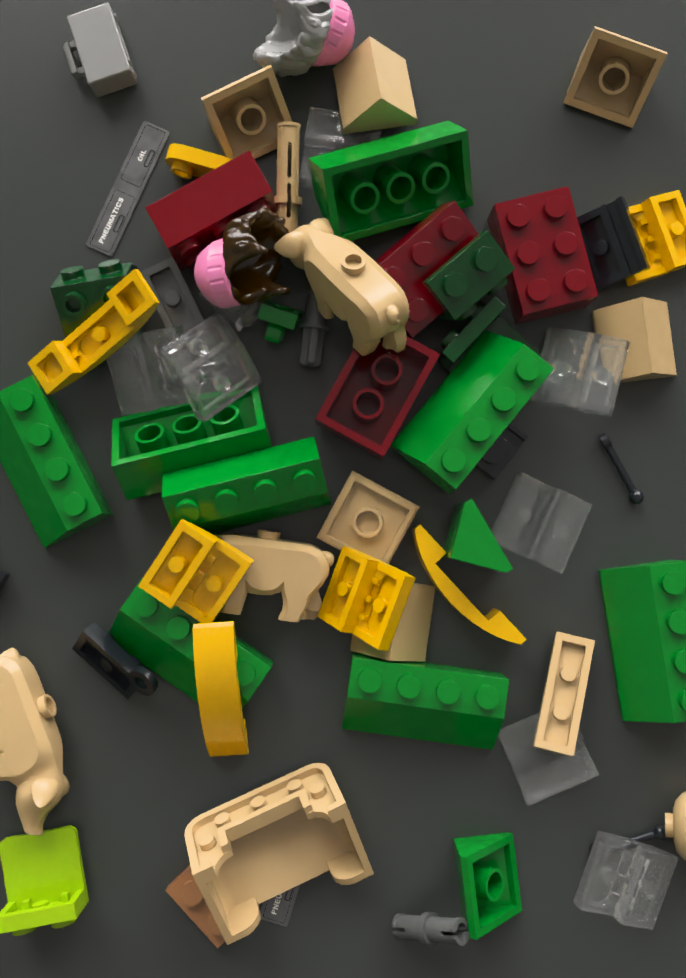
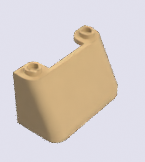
(272, 844)

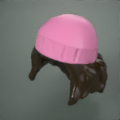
(243, 263)

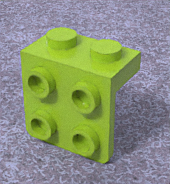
(42, 880)

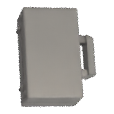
(100, 50)

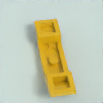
(98, 336)
(493, 622)
(219, 689)

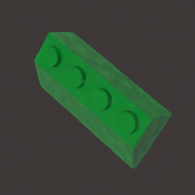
(393, 179)
(471, 409)
(173, 439)
(47, 464)
(247, 487)
(647, 638)
(165, 645)
(425, 701)

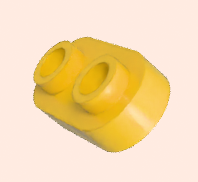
(190, 161)

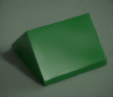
(472, 540)
(487, 881)

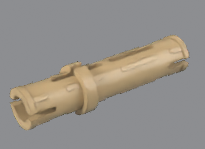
(288, 139)

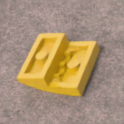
(662, 232)
(195, 572)
(366, 598)

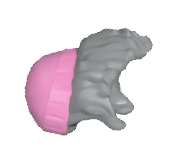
(307, 36)

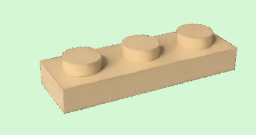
(564, 694)

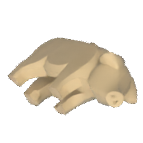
(349, 285)
(280, 566)
(29, 742)

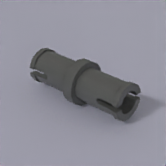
(430, 929)

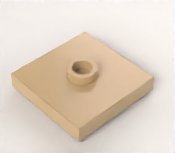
(368, 518)

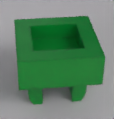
(279, 319)

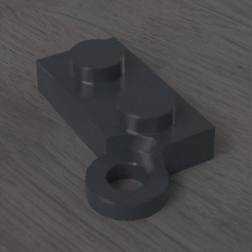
(114, 663)

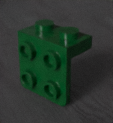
(468, 276)
(82, 292)
(484, 318)

